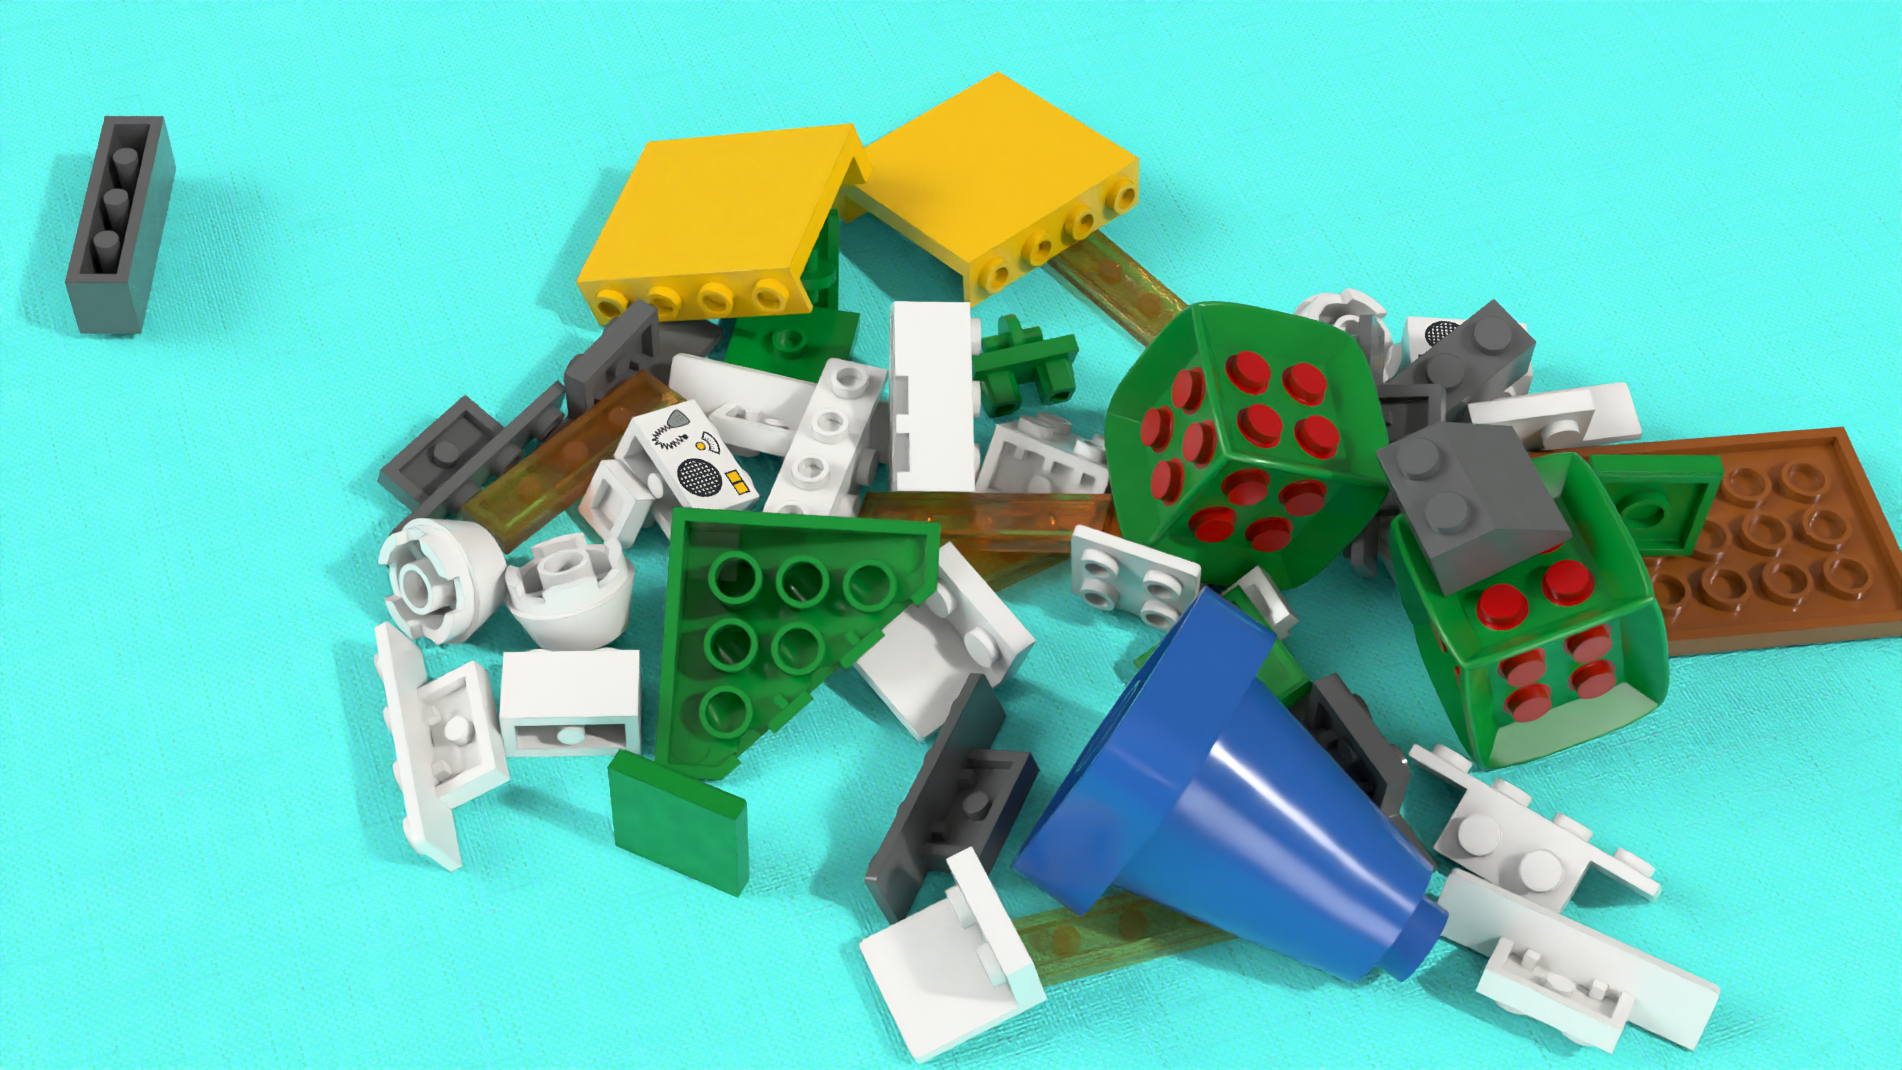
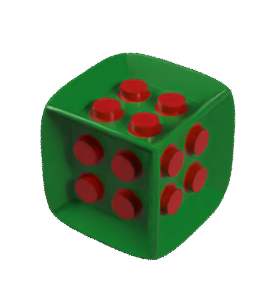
(1247, 443)
(1549, 644)

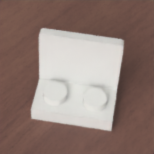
(1043, 458)
(1132, 577)
(937, 646)
(953, 965)

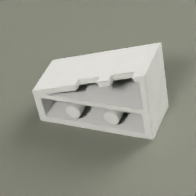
(933, 398)

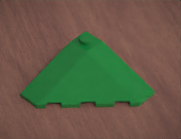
(769, 613)

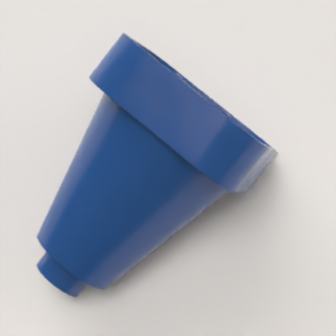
(1233, 814)

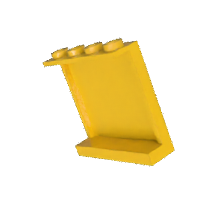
(994, 183)
(721, 223)

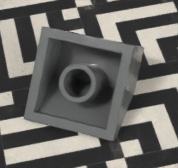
(1471, 500)

